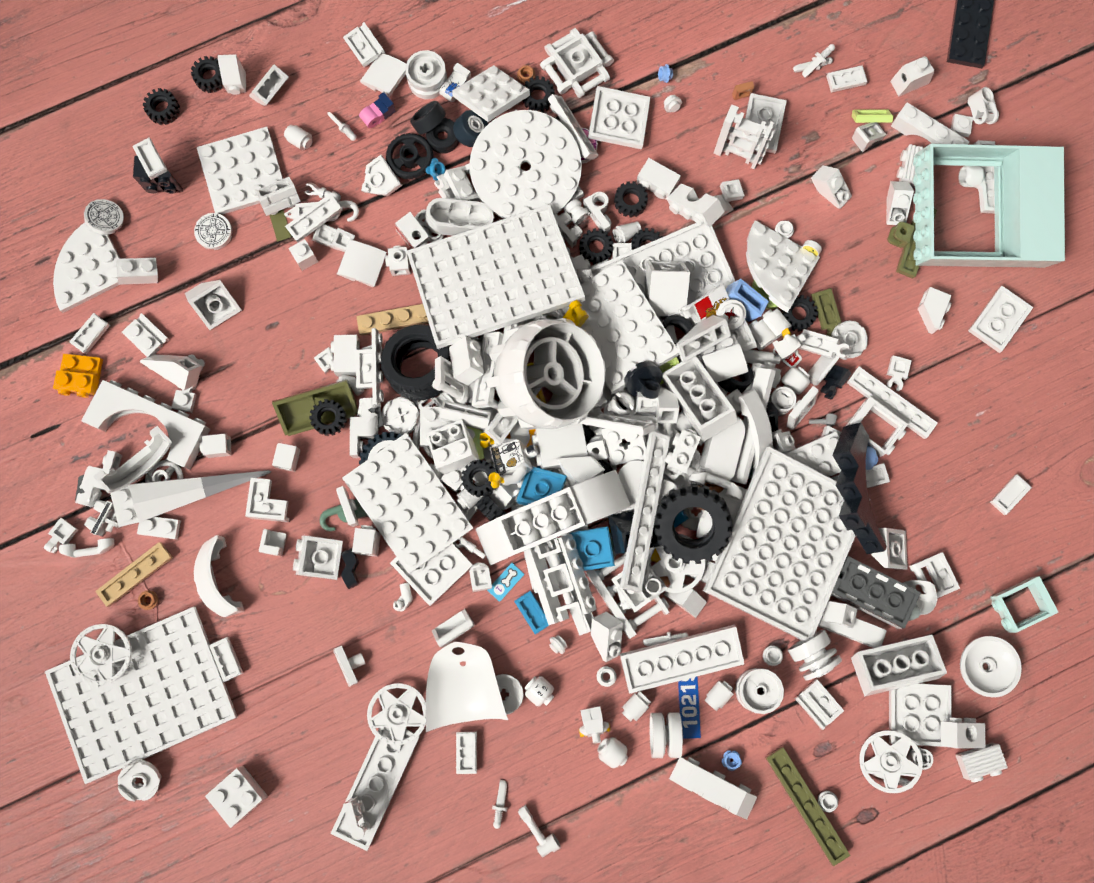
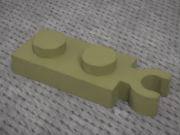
(827, 310)

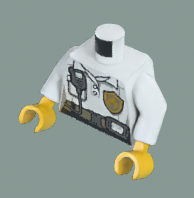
(510, 460)

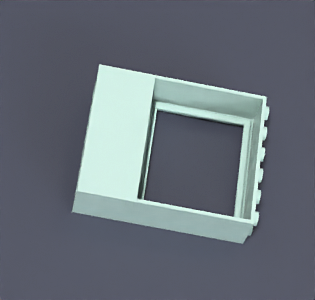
(1026, 204)

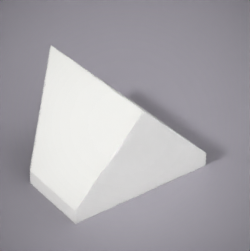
(580, 468)

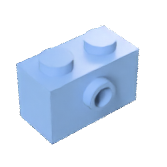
(750, 298)

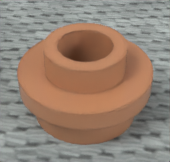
(525, 70)
(142, 600)

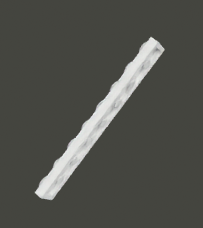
(645, 512)

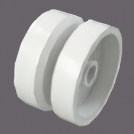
(425, 74)
(771, 690)
(666, 735)

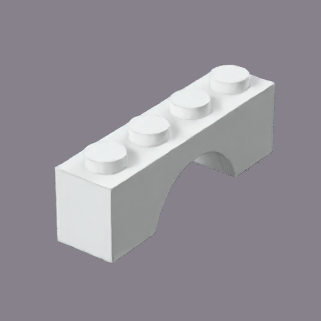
(915, 122)

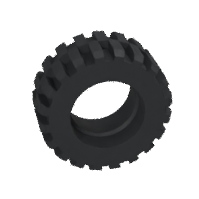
(699, 548)

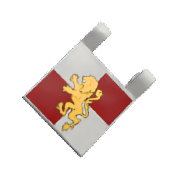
(707, 305)

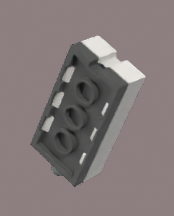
(876, 594)

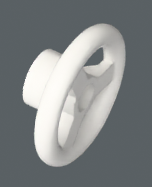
(159, 473)

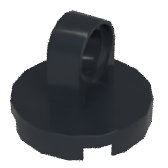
(644, 379)

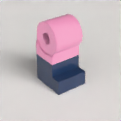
(377, 111)

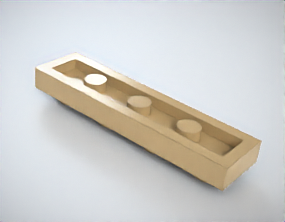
(392, 319)
(134, 574)

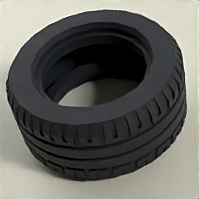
(397, 349)

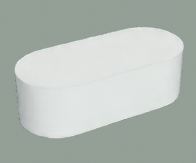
(456, 216)
(723, 451)

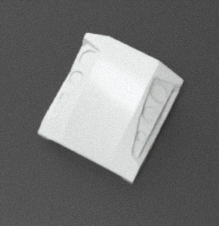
(651, 588)

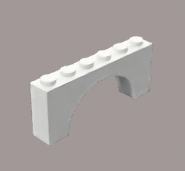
(114, 402)

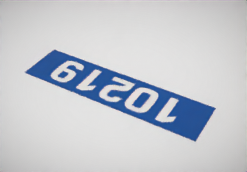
(689, 707)

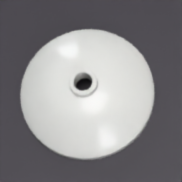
(1002, 670)

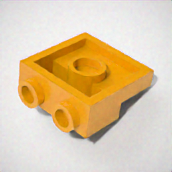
(78, 375)

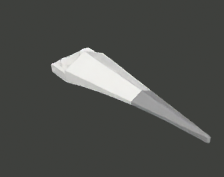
(151, 499)

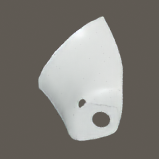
(459, 691)

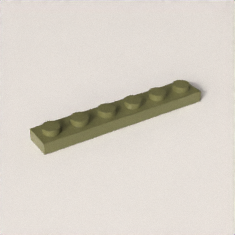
(807, 806)

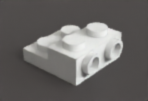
(318, 557)

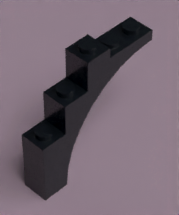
(852, 485)

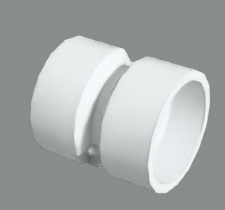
(783, 399)

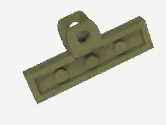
(904, 239)

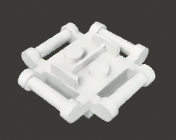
(577, 61)

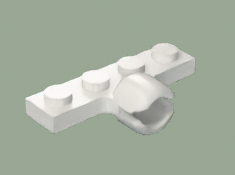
(981, 178)

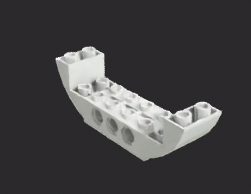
(552, 516)

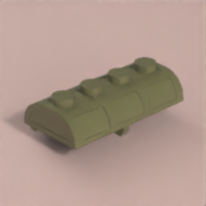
(295, 409)

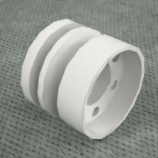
(815, 655)

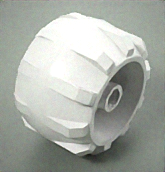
(564, 363)

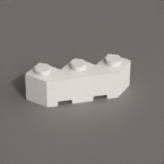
(713, 787)

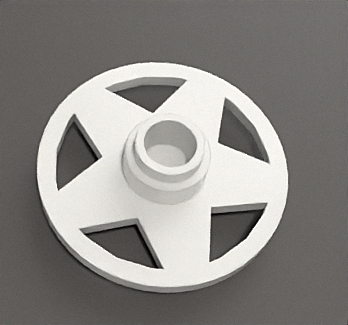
(676, 569)
(100, 654)
(397, 714)
(891, 761)

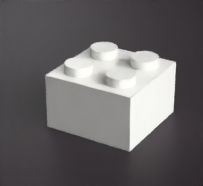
(236, 796)

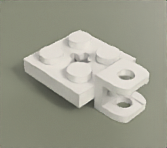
(610, 446)

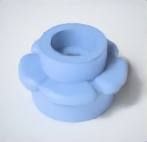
(665, 73)
(736, 760)

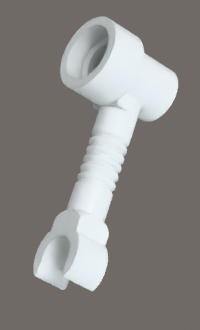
(547, 844)

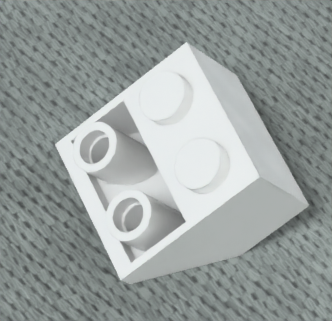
(452, 447)

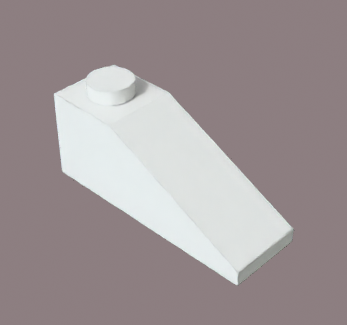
(703, 336)

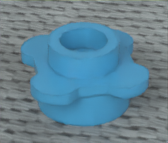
(440, 169)

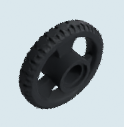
(409, 148)

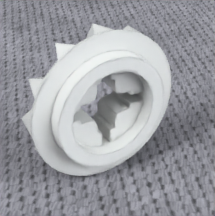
(737, 308)

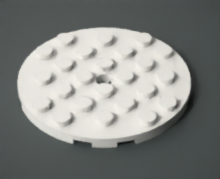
(518, 139)

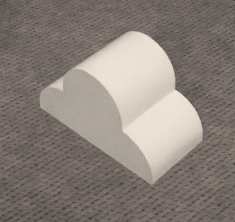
(630, 478)

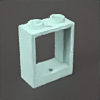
(1041, 597)

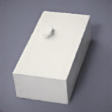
(700, 398)
(898, 665)

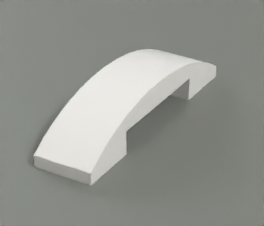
(759, 423)

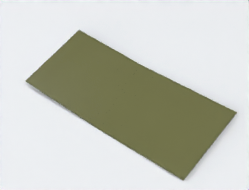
(279, 222)

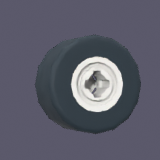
(468, 127)

